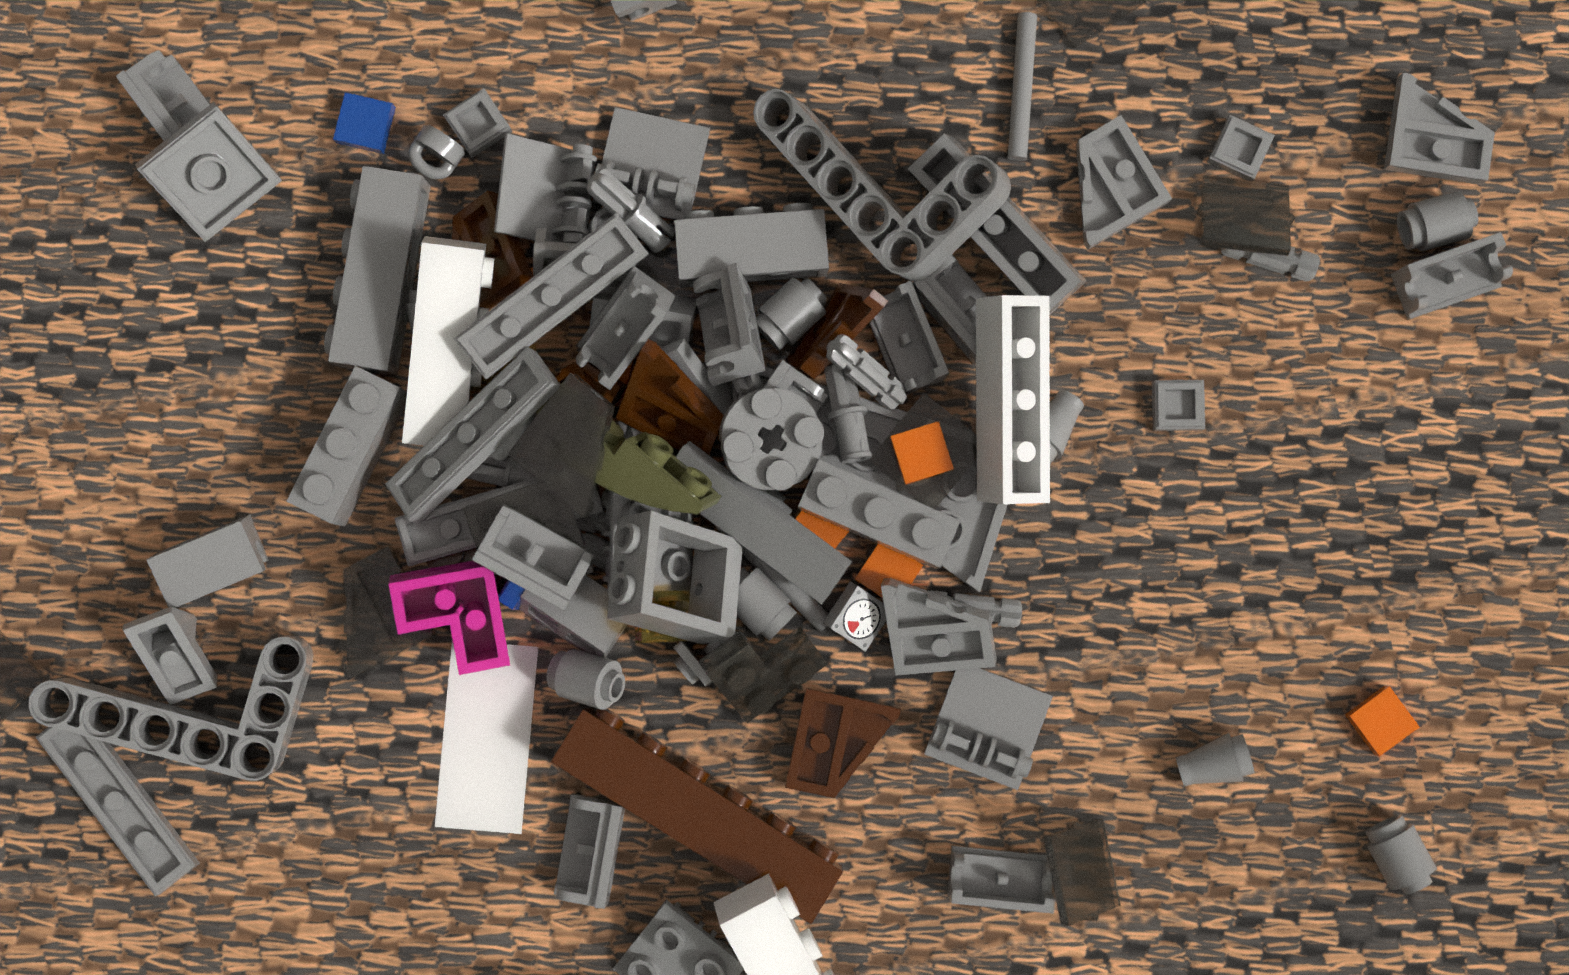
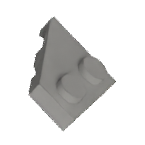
(1435, 137)
(1115, 182)
(935, 631)

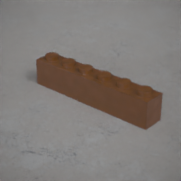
(695, 811)

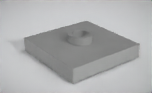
(208, 172)

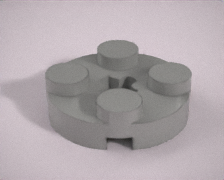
(742, 445)

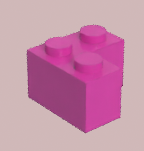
(458, 597)

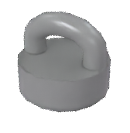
(438, 145)

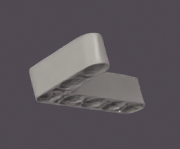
(867, 196)
(184, 724)

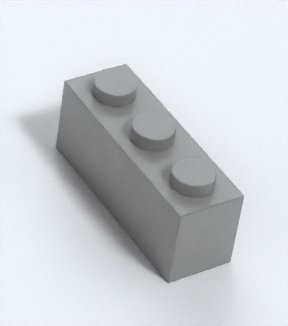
(759, 242)
(348, 447)
(879, 514)

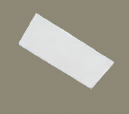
(487, 745)

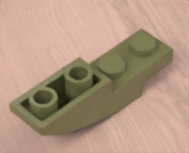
(650, 473)

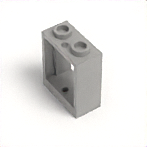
(713, 579)

